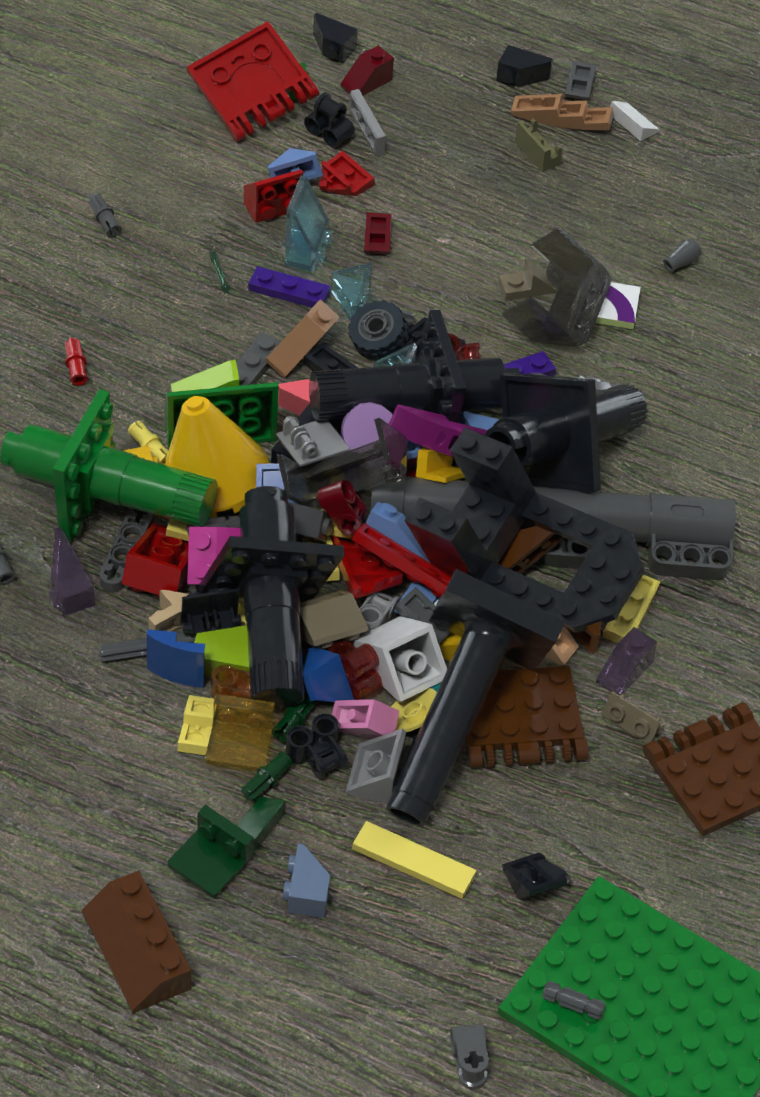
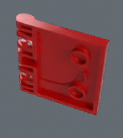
(252, 76)

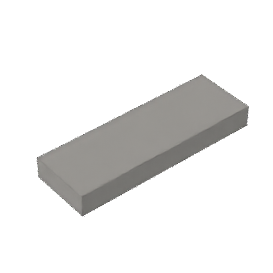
(367, 122)

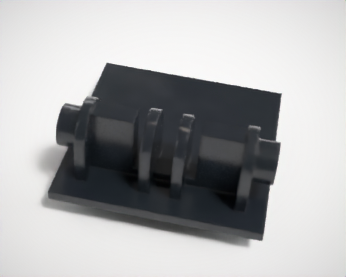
(210, 606)

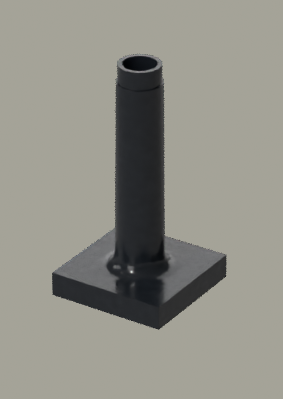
(491, 629)

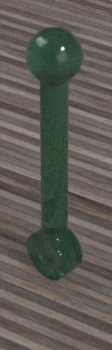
(225, 287)

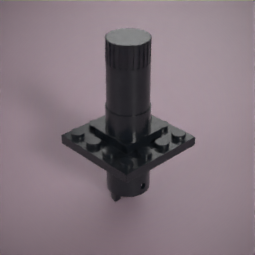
(431, 384)
(559, 426)
(272, 581)

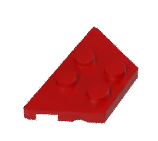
(365, 571)

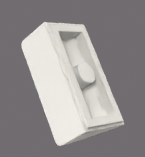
(633, 120)

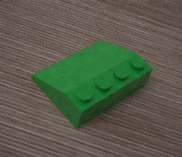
(248, 406)

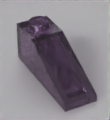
(69, 582)

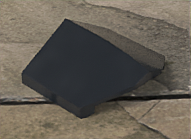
(534, 875)

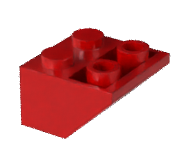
(270, 196)

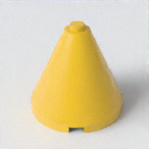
(218, 449)

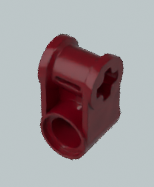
(343, 506)

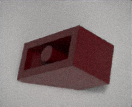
(369, 71)

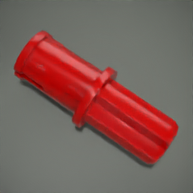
(76, 362)

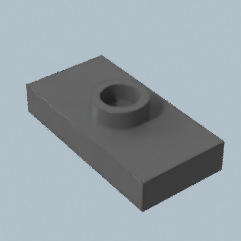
(420, 608)

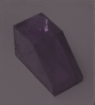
(627, 661)

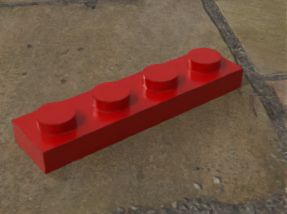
(399, 557)

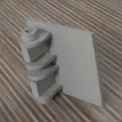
(311, 441)

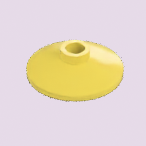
(414, 710)

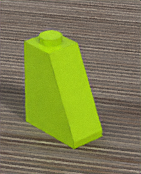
(218, 376)
(225, 648)

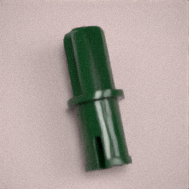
(292, 717)
(266, 776)

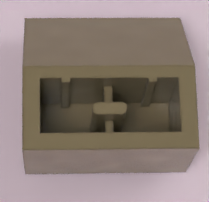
(331, 619)

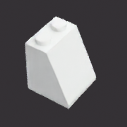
(407, 656)

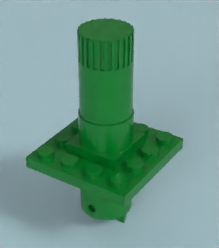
(91, 469)

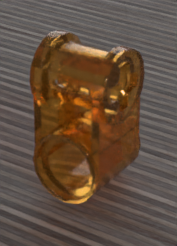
(236, 682)

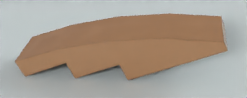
(553, 111)

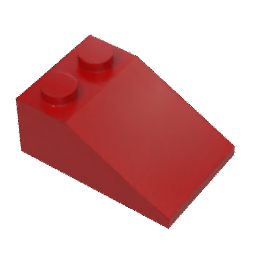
(157, 562)

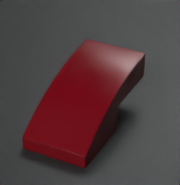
(377, 233)

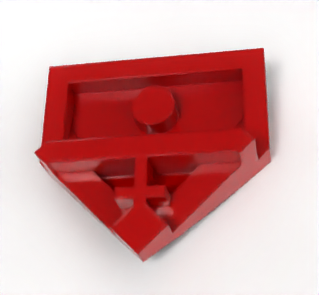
(344, 176)

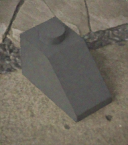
(312, 523)

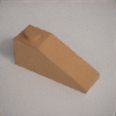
(302, 338)

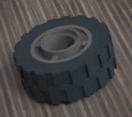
(372, 318)

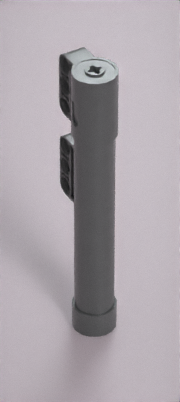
(666, 523)

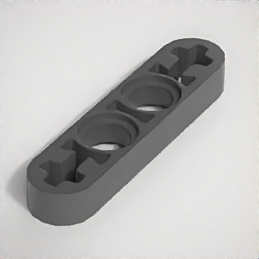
(123, 545)

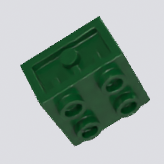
(213, 853)

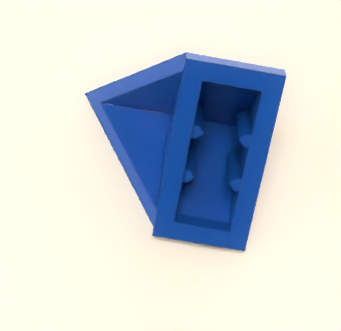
(325, 676)

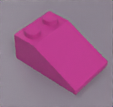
(203, 549)

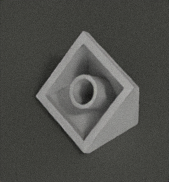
(377, 767)

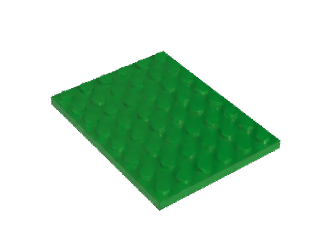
(675, 1009)

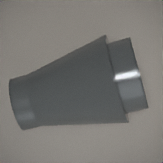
(684, 254)

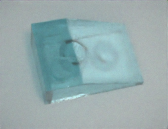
(306, 229)

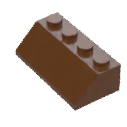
(137, 943)

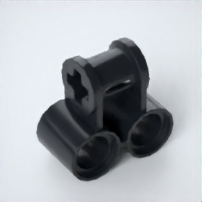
(330, 120)
(315, 747)

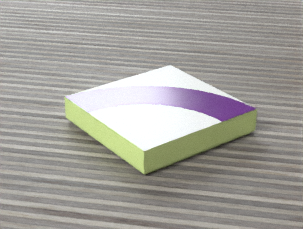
(619, 306)

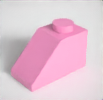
(365, 717)

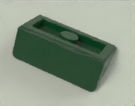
(262, 818)

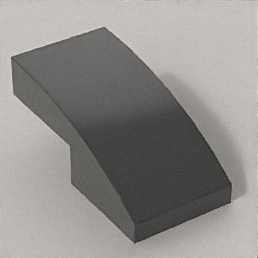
(580, 80)

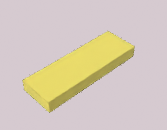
(633, 610)

